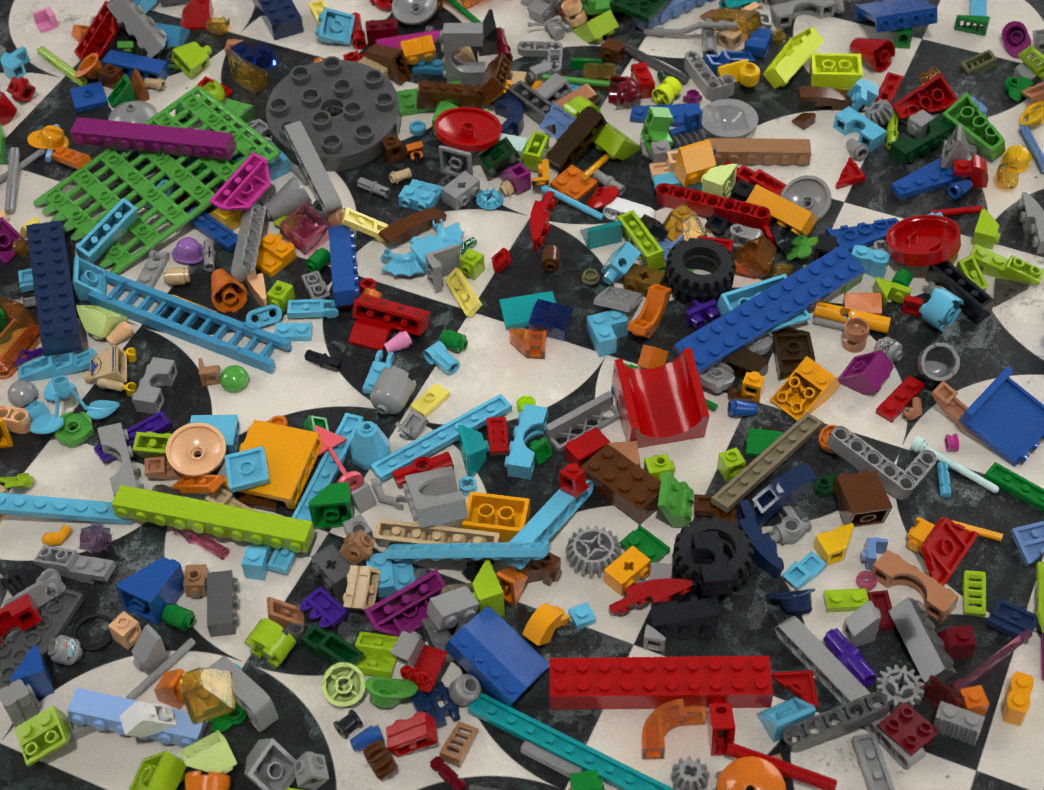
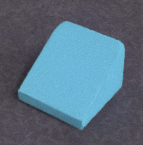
(36, 409)

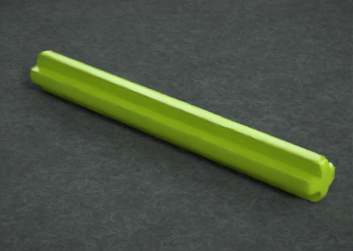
(61, 65)

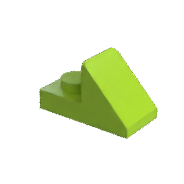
(971, 269)
(890, 291)

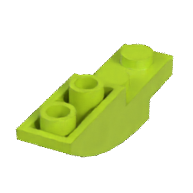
(1004, 268)

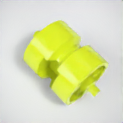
(666, 91)

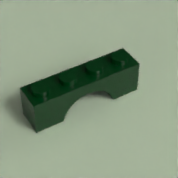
(907, 150)

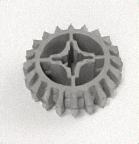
(589, 545)

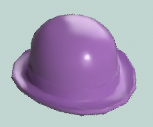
(188, 251)

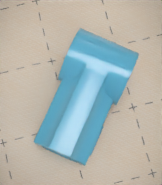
(439, 355)

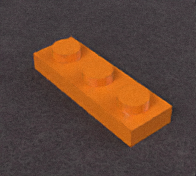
(70, 157)
(201, 484)

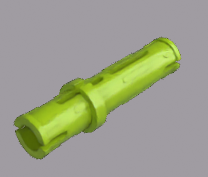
(892, 133)

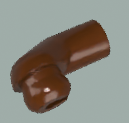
(734, 393)

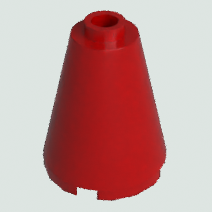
(874, 52)

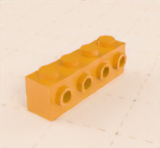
(783, 211)

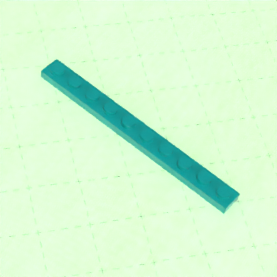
(561, 745)

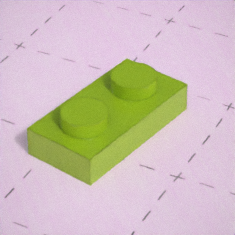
(844, 599)

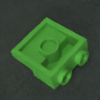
(675, 500)

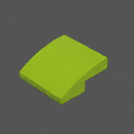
(378, 656)

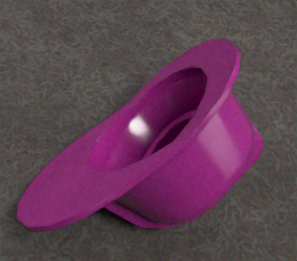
(1015, 38)

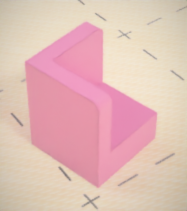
(45, 19)

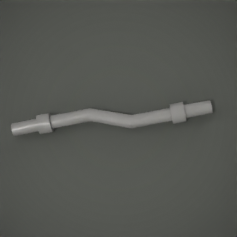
(721, 25)

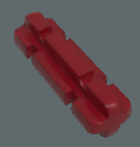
(447, 774)

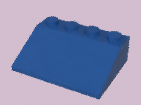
(496, 656)

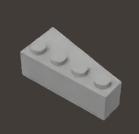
(138, 25)

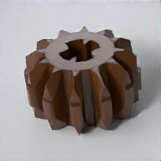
(380, 759)

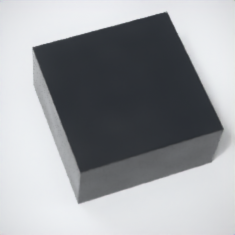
(655, 227)

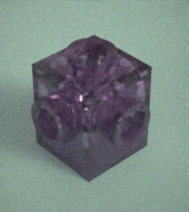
(95, 538)

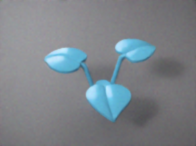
(61, 388)

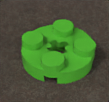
(74, 437)

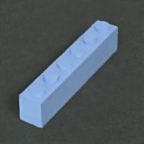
(103, 713)

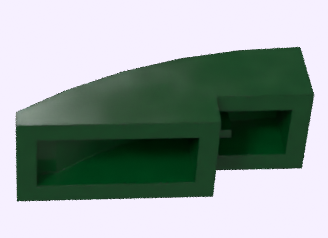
(330, 646)

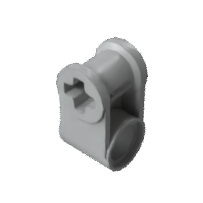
(745, 234)

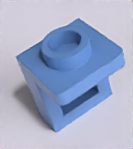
(873, 546)

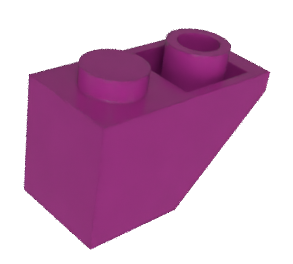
(518, 176)

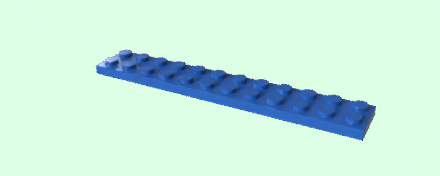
(771, 308)

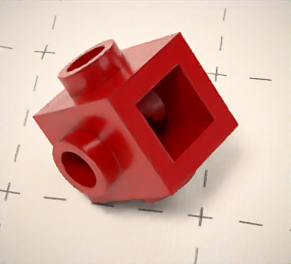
(21, 89)

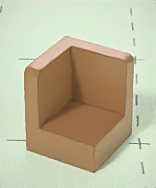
(209, 375)

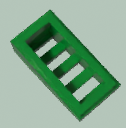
(979, 20)

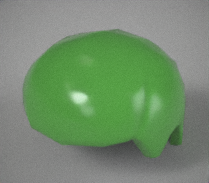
(234, 378)

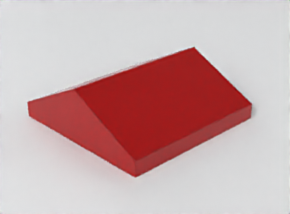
(370, 335)

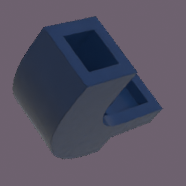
(512, 110)

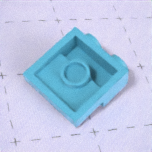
(335, 27)
(419, 195)
(393, 573)

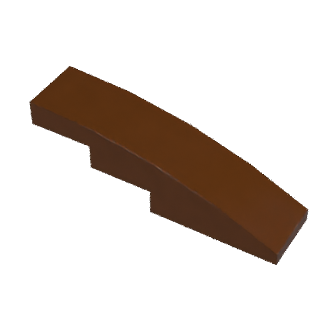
(824, 96)
(410, 225)

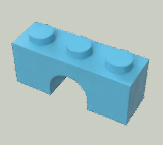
(852, 121)

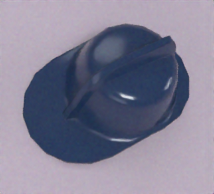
(793, 601)

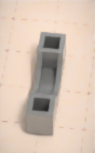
(784, 13)
(113, 443)

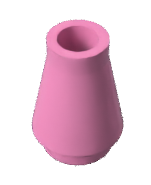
(398, 342)

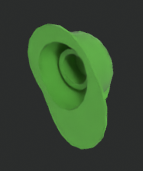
(388, 691)

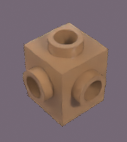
(358, 543)

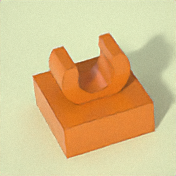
(414, 148)

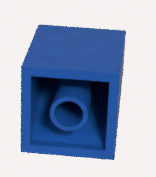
(152, 589)

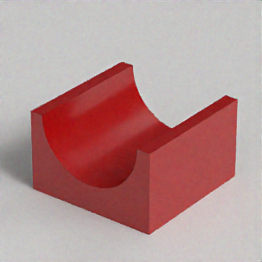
(661, 401)

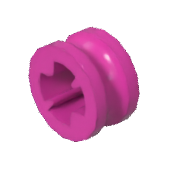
(951, 442)

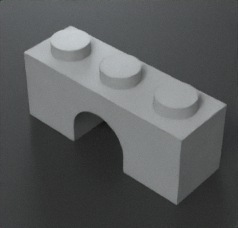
(149, 397)

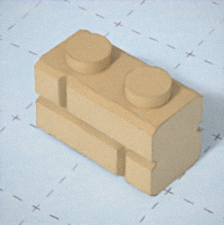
(361, 587)

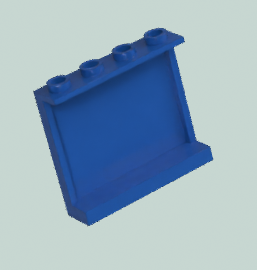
(897, 14)
(1006, 419)

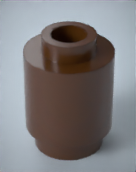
(550, 258)

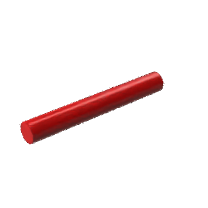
(959, 211)

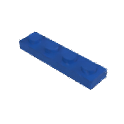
(214, 230)

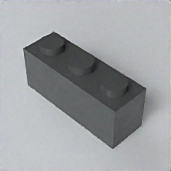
(222, 603)

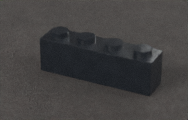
(976, 301)

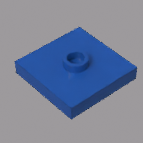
(88, 96)

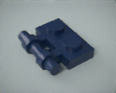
(427, 702)

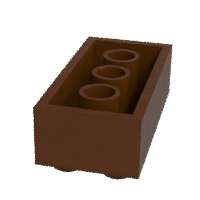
(623, 483)

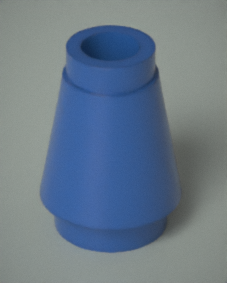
(958, 189)
(741, 408)
(366, 737)

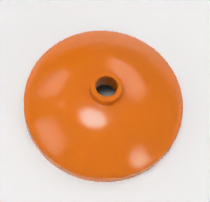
(751, 772)

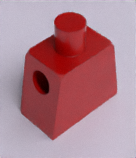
(720, 718)

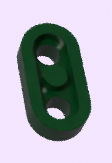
(824, 490)

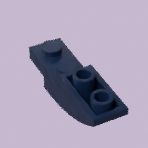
(782, 491)
(764, 547)

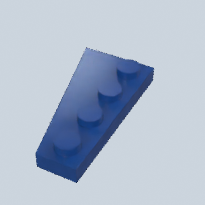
(639, 113)
(924, 180)
(862, 234)

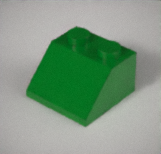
(331, 506)

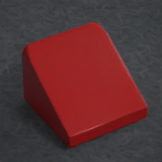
(767, 233)

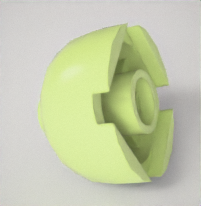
(343, 684)

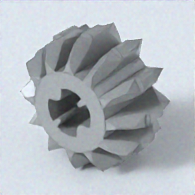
(879, 112)
(690, 775)

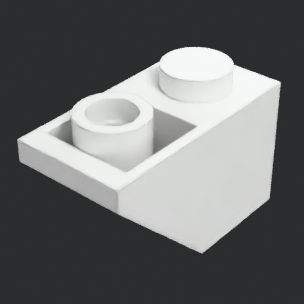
(146, 719)

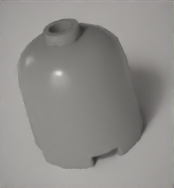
(938, 362)
(392, 390)

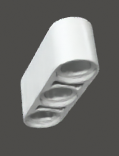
(621, 206)

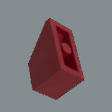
(958, 641)

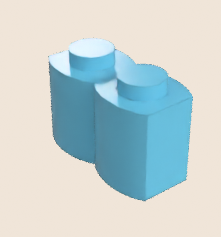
(872, 260)

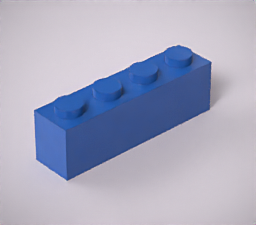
(146, 66)

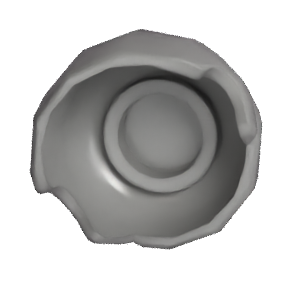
(22, 393)

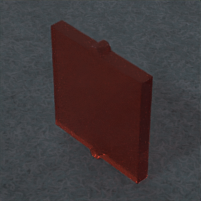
(938, 691)

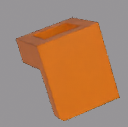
(652, 357)

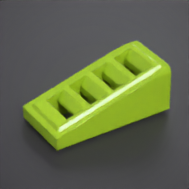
(1033, 65)
(974, 579)

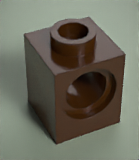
(392, 149)

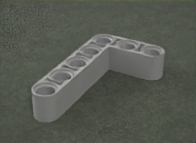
(860, 455)

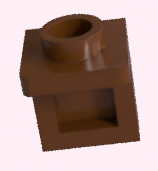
(550, 568)

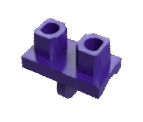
(700, 311)

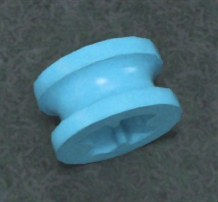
(466, 481)

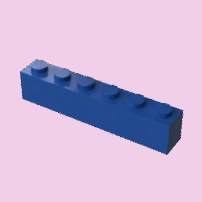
(343, 265)

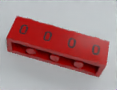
(391, 314)

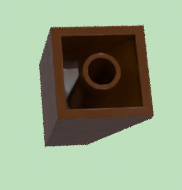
(861, 498)

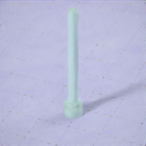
(919, 445)

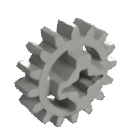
(911, 687)

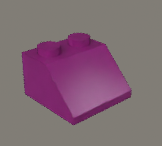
(866, 372)

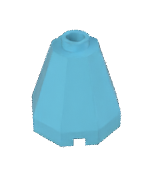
(368, 445)

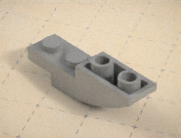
(1033, 219)
(75, 566)

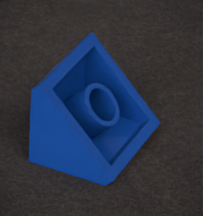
(34, 672)

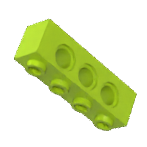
(638, 235)

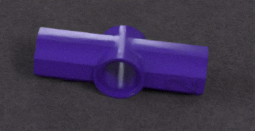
(850, 657)

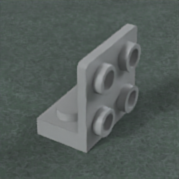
(441, 264)

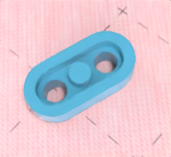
(263, 315)

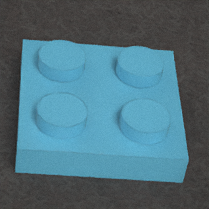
(247, 469)

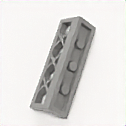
(579, 418)

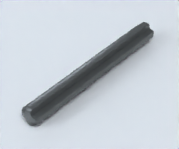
(656, 64)

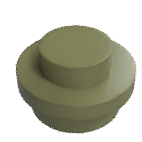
(590, 277)

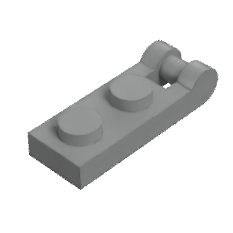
(153, 269)

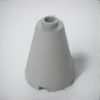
(287, 200)

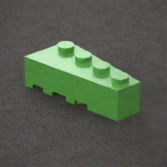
(976, 127)

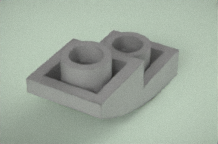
(315, 285)

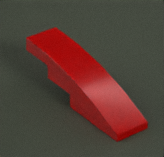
(760, 178)

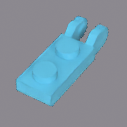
(312, 308)
(376, 369)

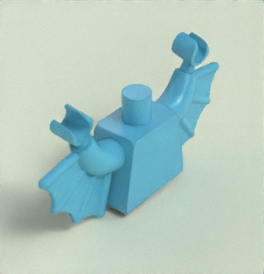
(415, 262)

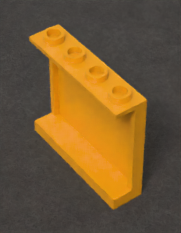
(289, 459)

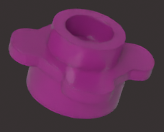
(692, 96)

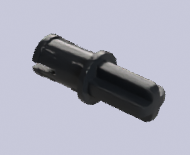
(323, 360)

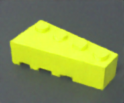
(792, 57)

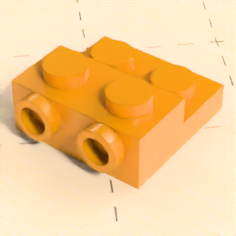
(274, 254)

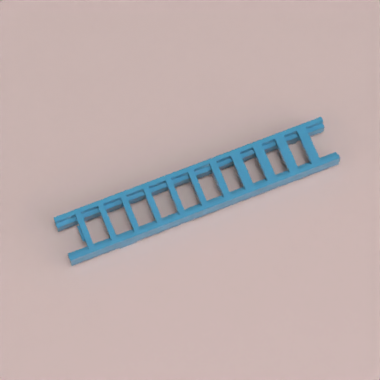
(185, 332)

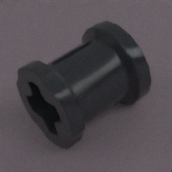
(347, 723)

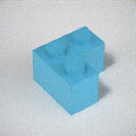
(605, 329)

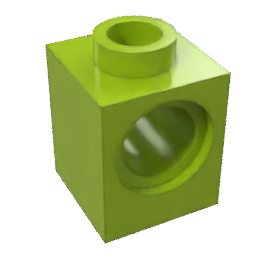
(730, 463)

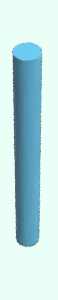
(574, 203)

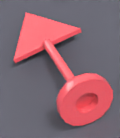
(330, 441)

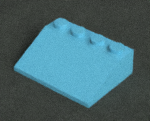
(734, 298)

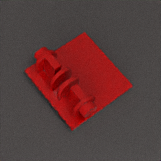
(425, 668)

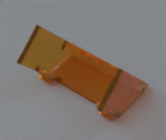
(18, 335)

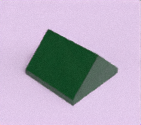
(499, 156)

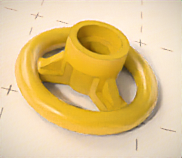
(1036, 116)

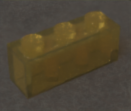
(748, 20)

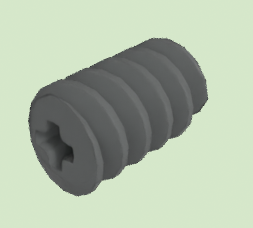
(687, 138)

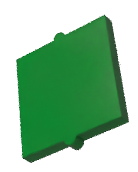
(759, 440)

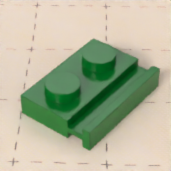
(646, 543)

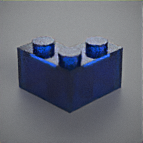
(261, 55)

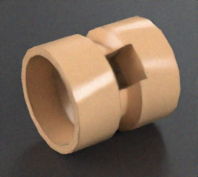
(574, 12)

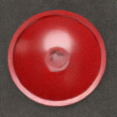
(468, 128)

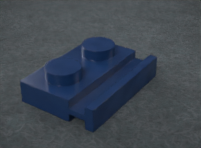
(1011, 619)

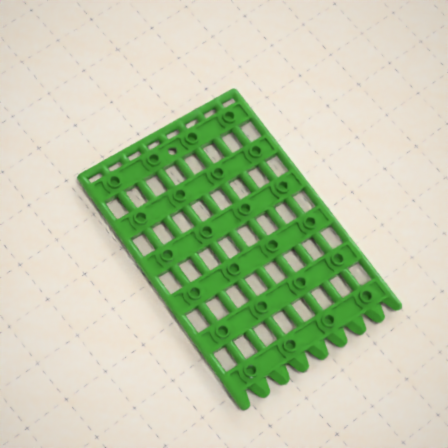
(145, 188)

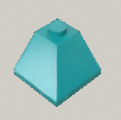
(472, 449)

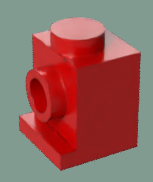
(573, 480)

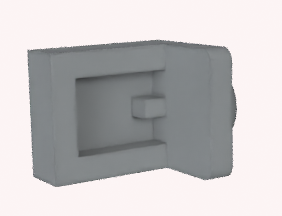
(412, 425)

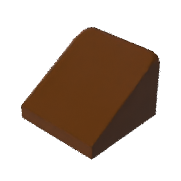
(804, 120)

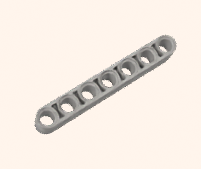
(312, 167)

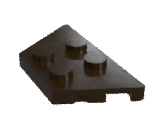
(791, 348)

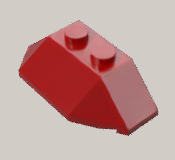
(99, 34)

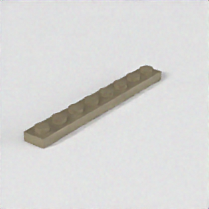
(766, 462)

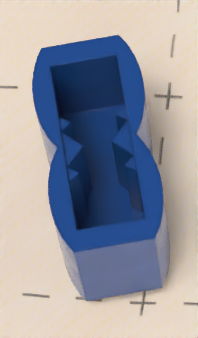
(759, 42)

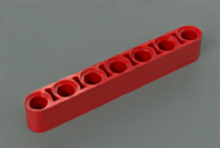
(707, 204)

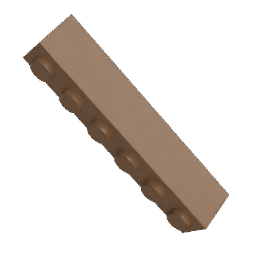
(761, 151)

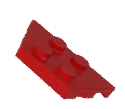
(946, 548)

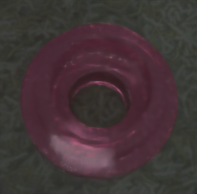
(869, 585)

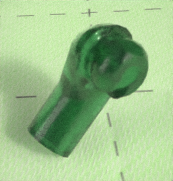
(468, 244)

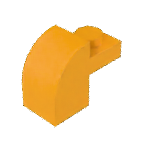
(544, 623)

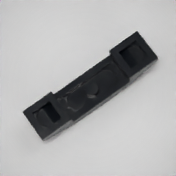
(739, 192)

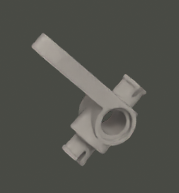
(790, 528)
(45, 589)

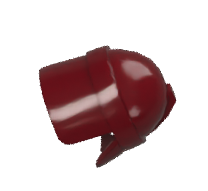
(623, 90)

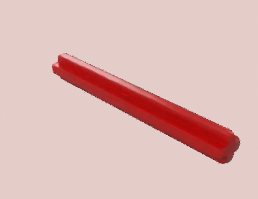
(785, 768)

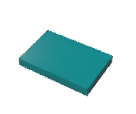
(517, 310)

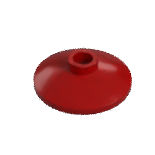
(603, 196)

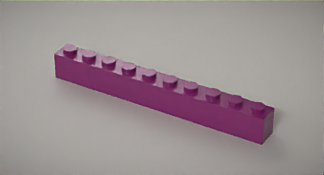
(153, 138)

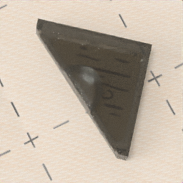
(1007, 289)

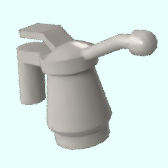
(555, 27)

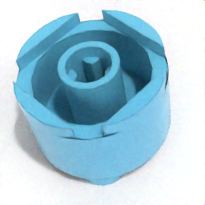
(941, 308)

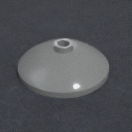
(413, 11)
(133, 112)
(809, 190)

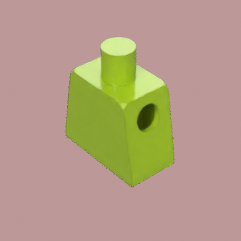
(191, 58)

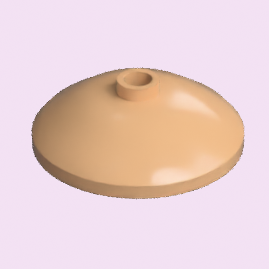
(195, 440)

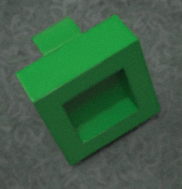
(542, 450)

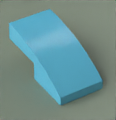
(805, 571)

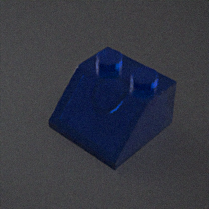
(551, 317)

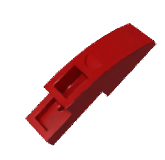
(539, 220)
(658, 589)

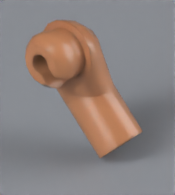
(915, 411)

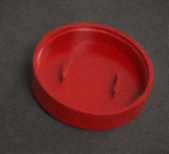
(923, 240)

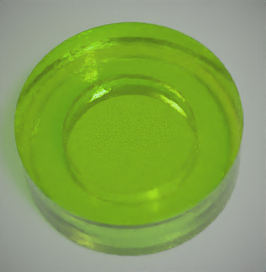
(525, 400)

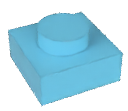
(582, 616)

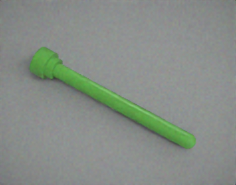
(574, 80)

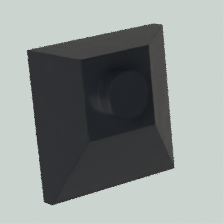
(490, 36)

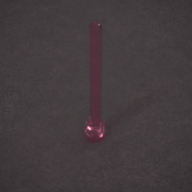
(961, 683)

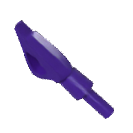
(30, 355)

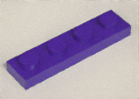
(156, 423)

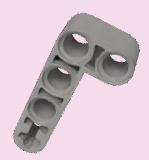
(710, 86)
(249, 696)

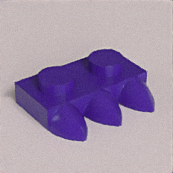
(324, 607)

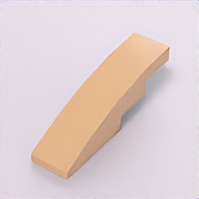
(257, 287)

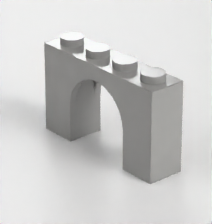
(457, 36)
(434, 497)

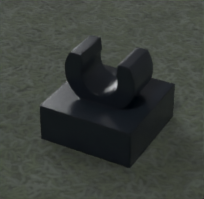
(472, 569)

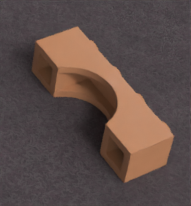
(894, 571)

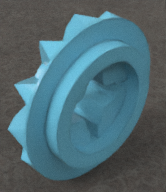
(492, 203)

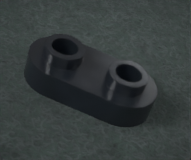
(779, 235)

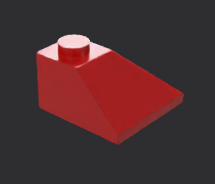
(196, 14)

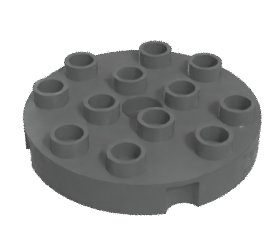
(335, 86)

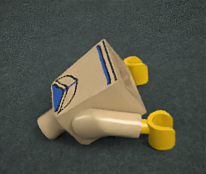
(110, 370)

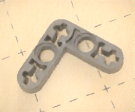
(552, 50)

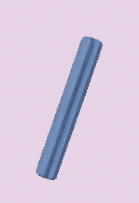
(1033, 146)

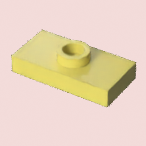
(430, 400)

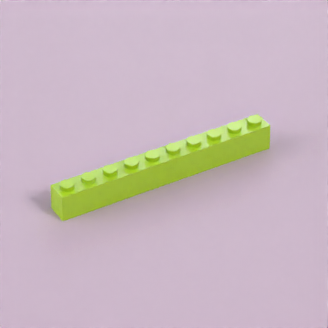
(213, 519)

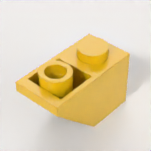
(833, 545)

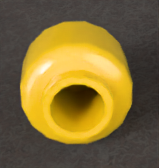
(749, 75)

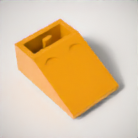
(805, 389)

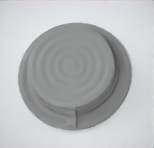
(729, 119)

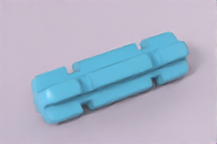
(943, 480)

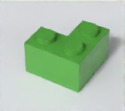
(657, 126)

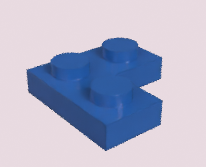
(692, 122)

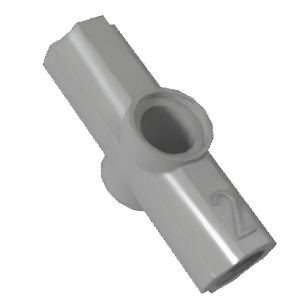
(709, 40)

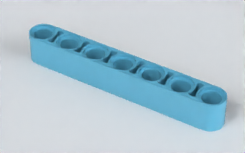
(548, 521)

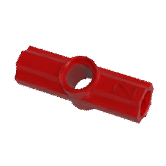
(422, 464)

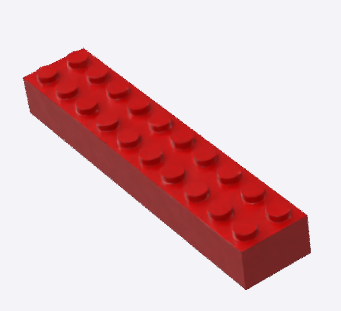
(657, 680)

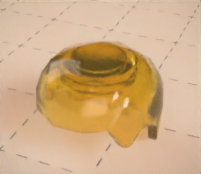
(218, 26)
(1007, 176)

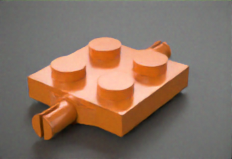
(572, 184)

